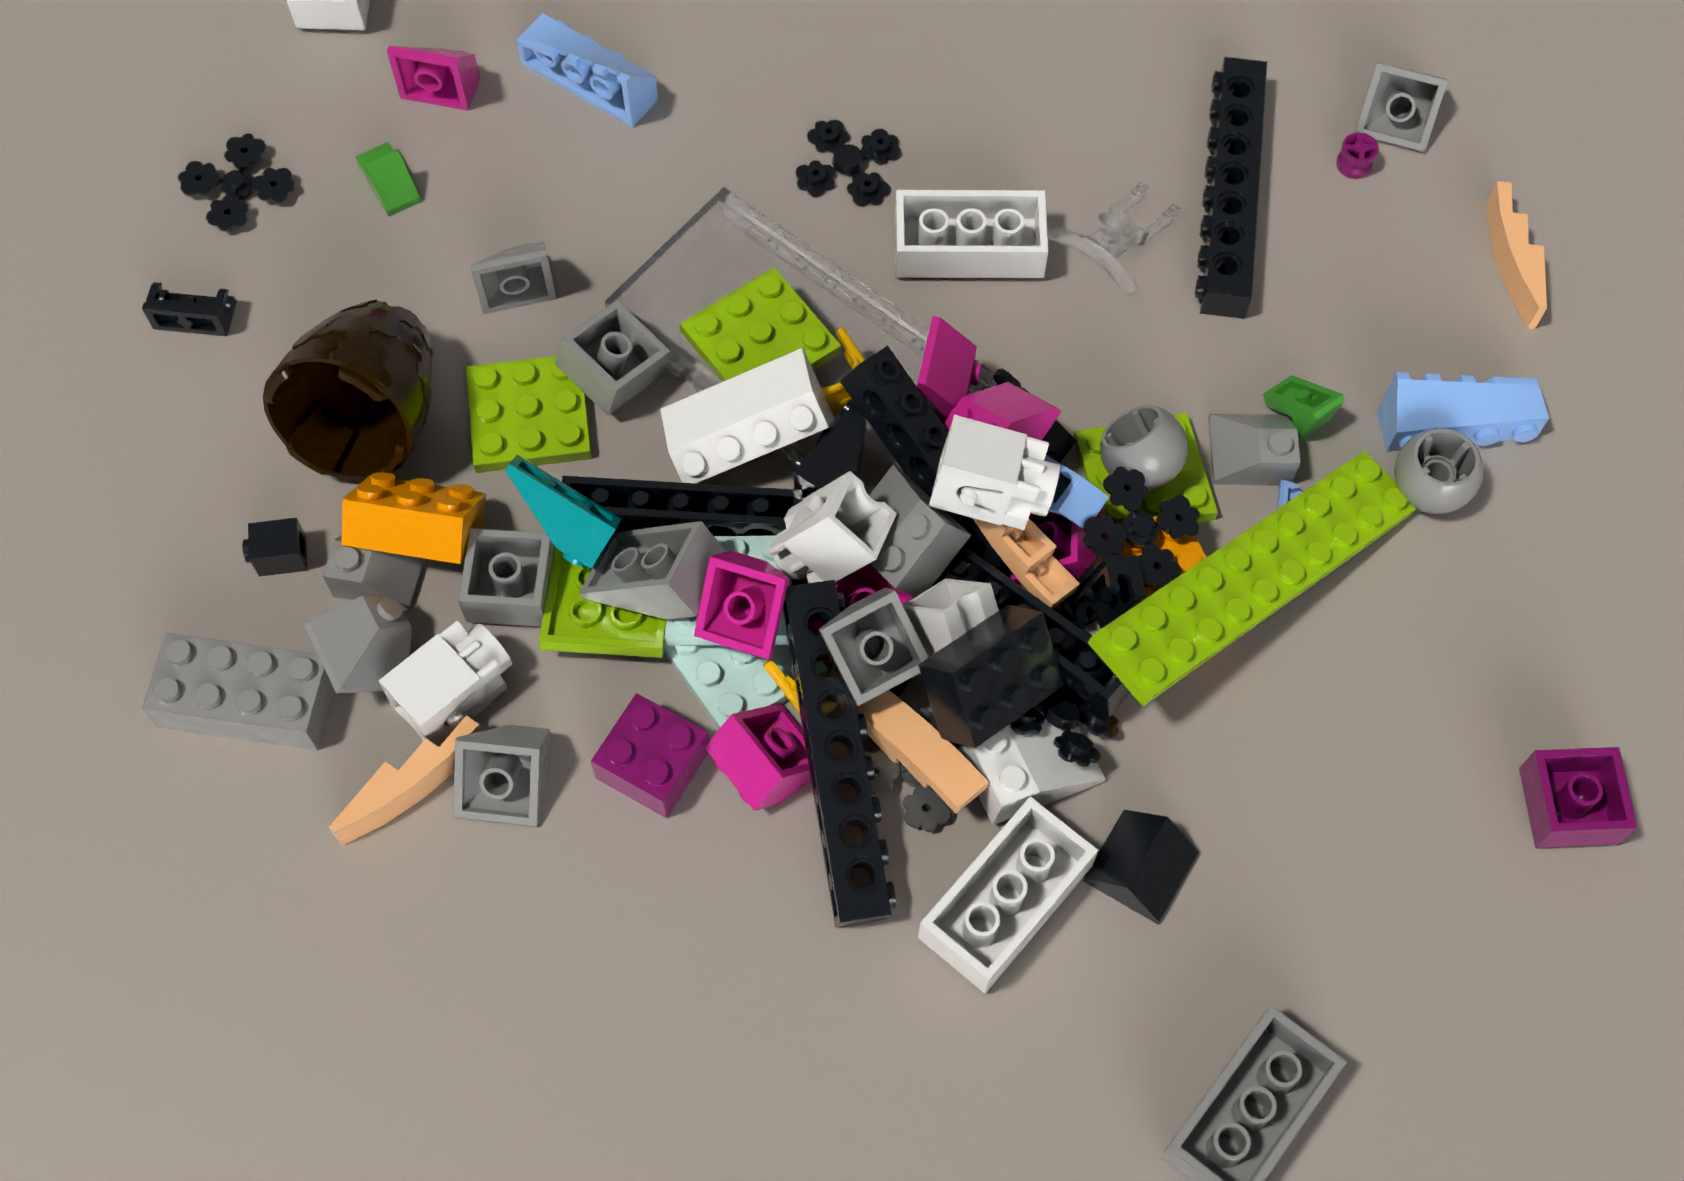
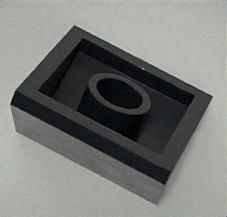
(1142, 863)

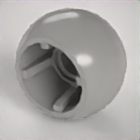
(1145, 441)
(1430, 465)

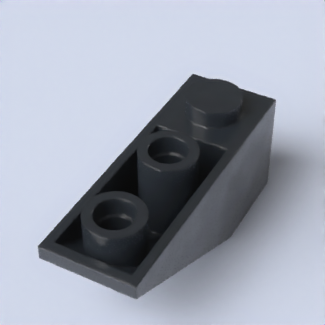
(836, 452)

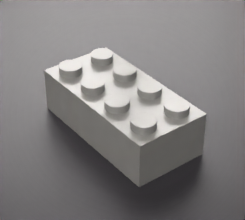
(239, 691)
(1255, 1104)

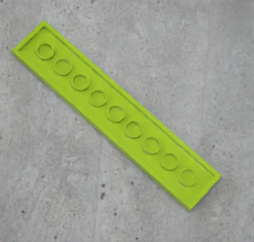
(1250, 578)

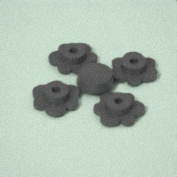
(922, 797)

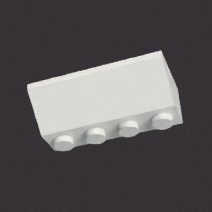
(745, 417)

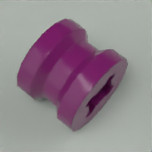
(1365, 150)

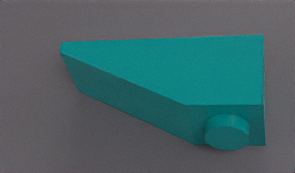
(569, 518)

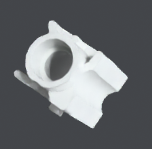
(993, 474)
(832, 532)
(949, 611)
(447, 680)

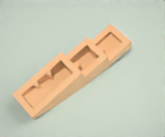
(1517, 260)
(1031, 560)
(919, 747)
(395, 791)

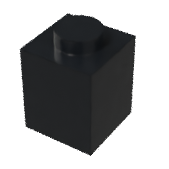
(276, 547)

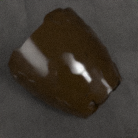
(353, 391)

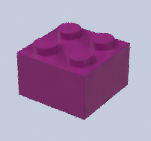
(650, 755)
(1577, 797)

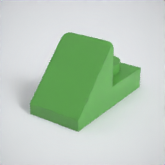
(388, 178)
(1305, 402)

